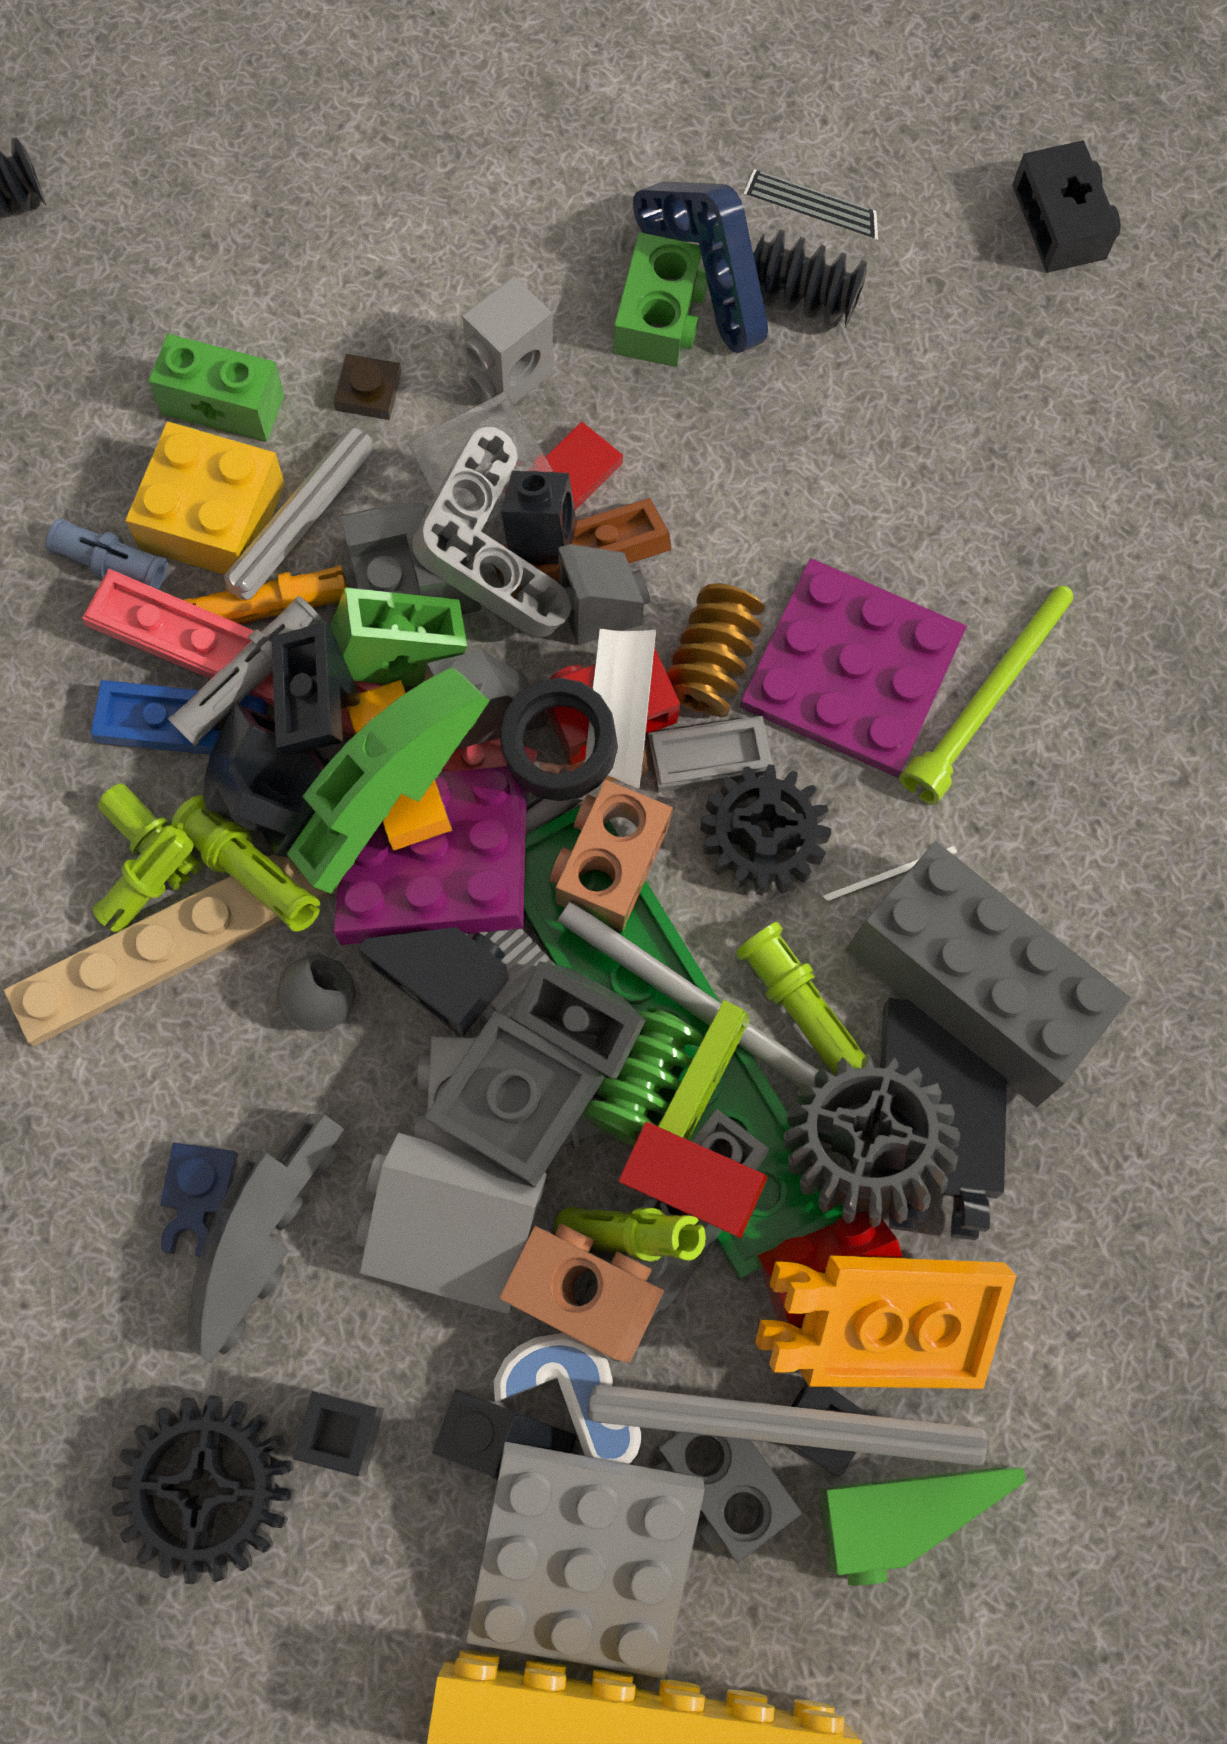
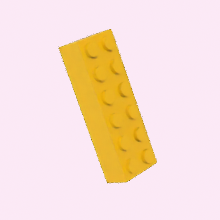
(541, 1706)

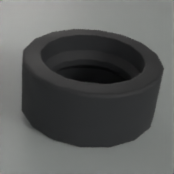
(548, 695)

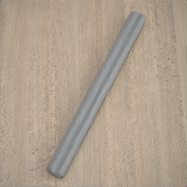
(787, 1425)

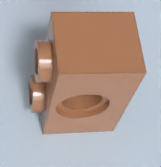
(545, 1284)

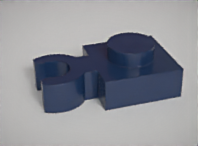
(195, 1186)

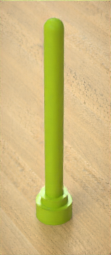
(934, 768)

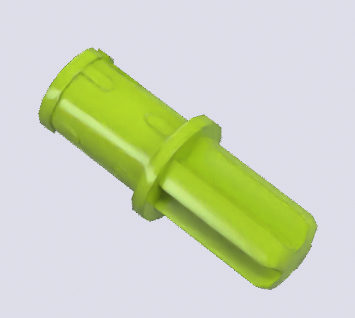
(141, 827)
(143, 878)

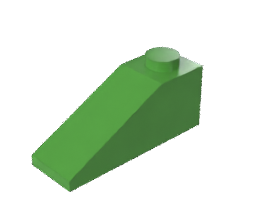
(900, 1519)

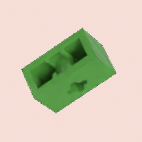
(217, 387)
(396, 634)

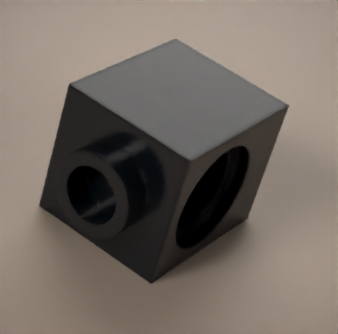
(538, 515)

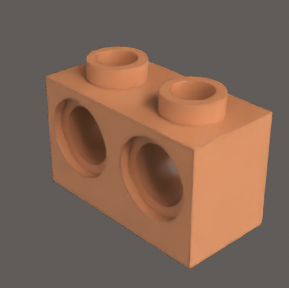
(622, 858)

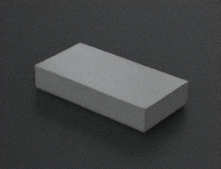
(708, 753)

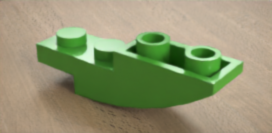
(388, 757)

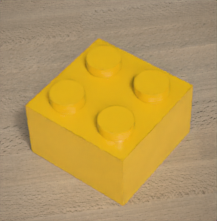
(204, 498)

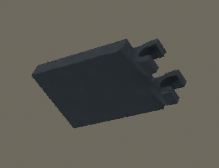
(979, 1109)

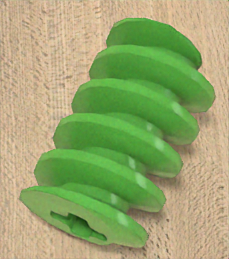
(643, 1076)

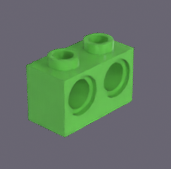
(653, 300)

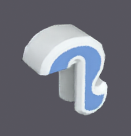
(577, 1371)

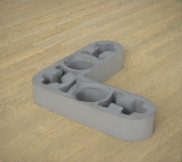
(464, 534)

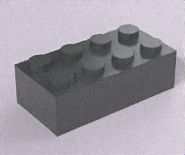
(988, 974)

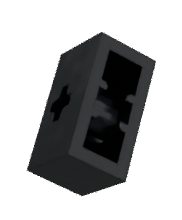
(1066, 206)

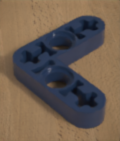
(717, 221)

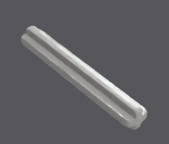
(298, 514)

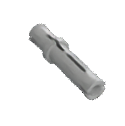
(239, 675)

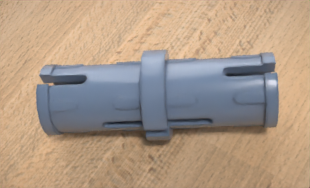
(105, 553)

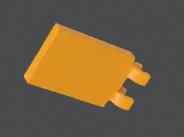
(889, 1322)

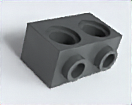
(738, 1471)

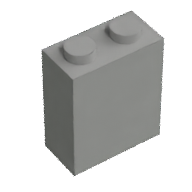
(445, 1222)

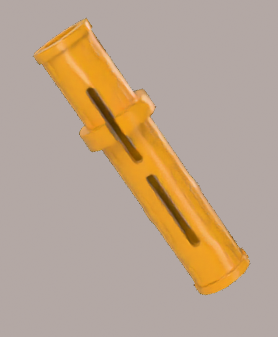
(275, 596)

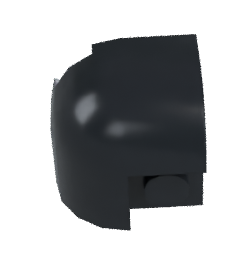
(258, 782)

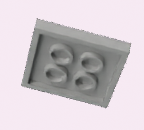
(585, 1560)

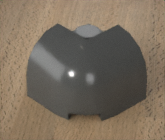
(384, 555)

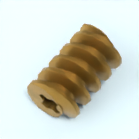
(713, 648)

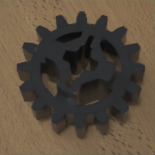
(742, 828)

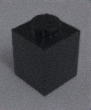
(338, 1433)

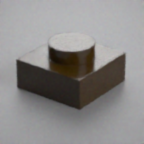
(367, 386)

